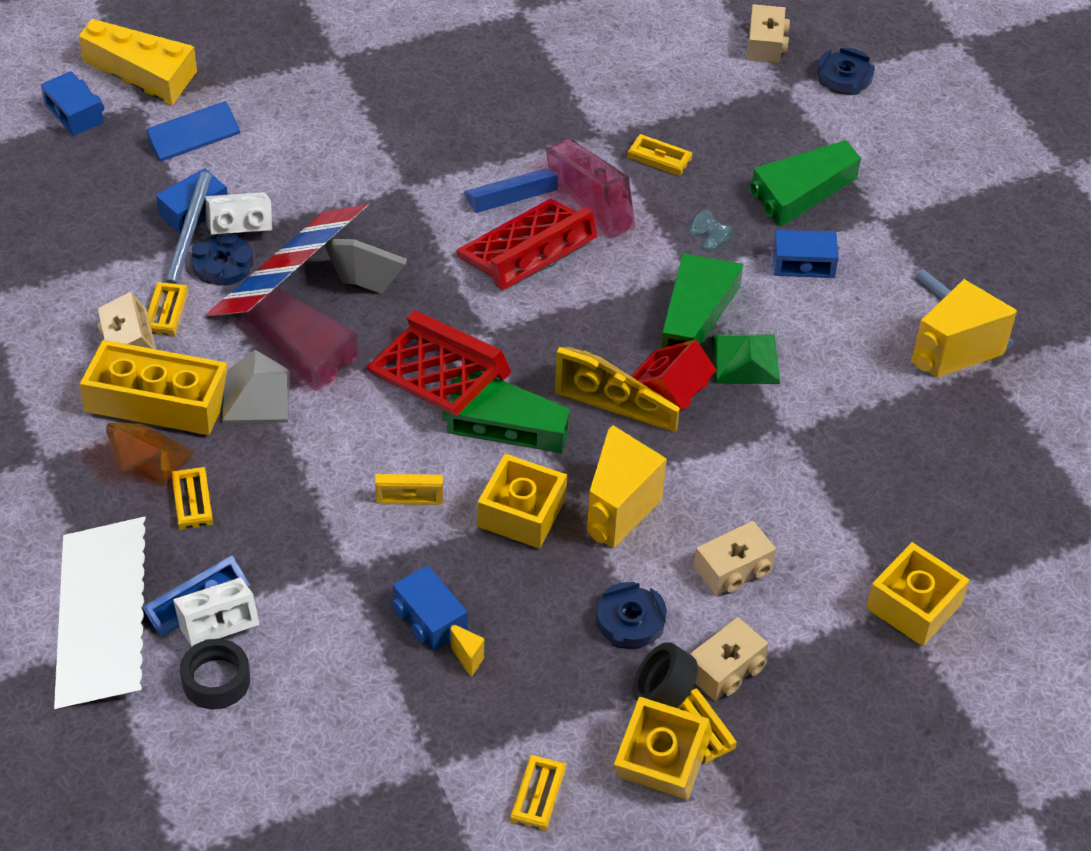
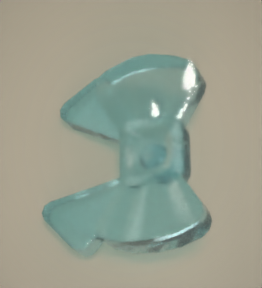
(706, 223)

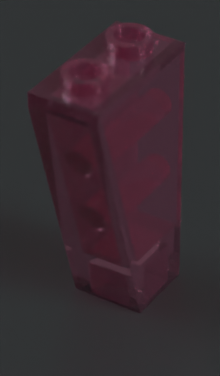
(594, 186)
(304, 337)

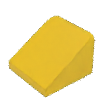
(468, 648)

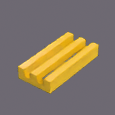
(658, 157)
(162, 327)
(409, 489)
(195, 518)
(717, 726)
(531, 819)

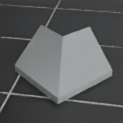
(364, 264)
(256, 391)

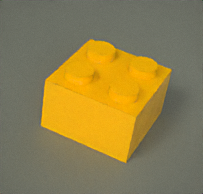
(521, 500)
(917, 594)
(663, 748)

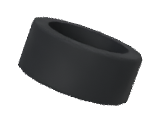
(666, 675)
(221, 696)

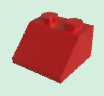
(676, 372)

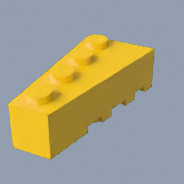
(139, 58)

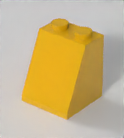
(963, 331)
(623, 487)

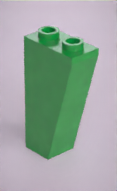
(804, 180)
(699, 298)
(510, 417)

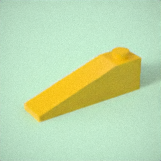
(605, 386)

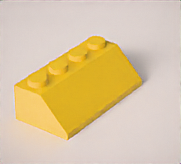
(154, 387)

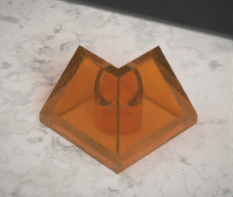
(146, 451)

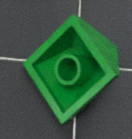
(745, 359)

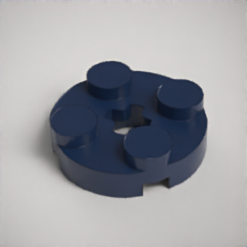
(832, 72)
(223, 245)
(625, 631)

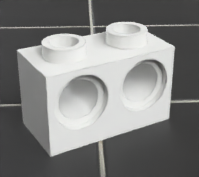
(238, 213)
(216, 611)

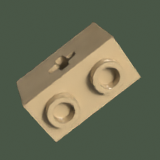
(768, 33)
(126, 322)
(735, 558)
(729, 659)

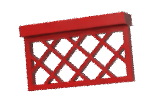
(531, 253)
(453, 346)

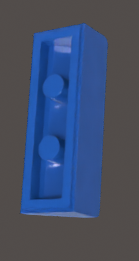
(192, 131)
(512, 190)
(162, 612)

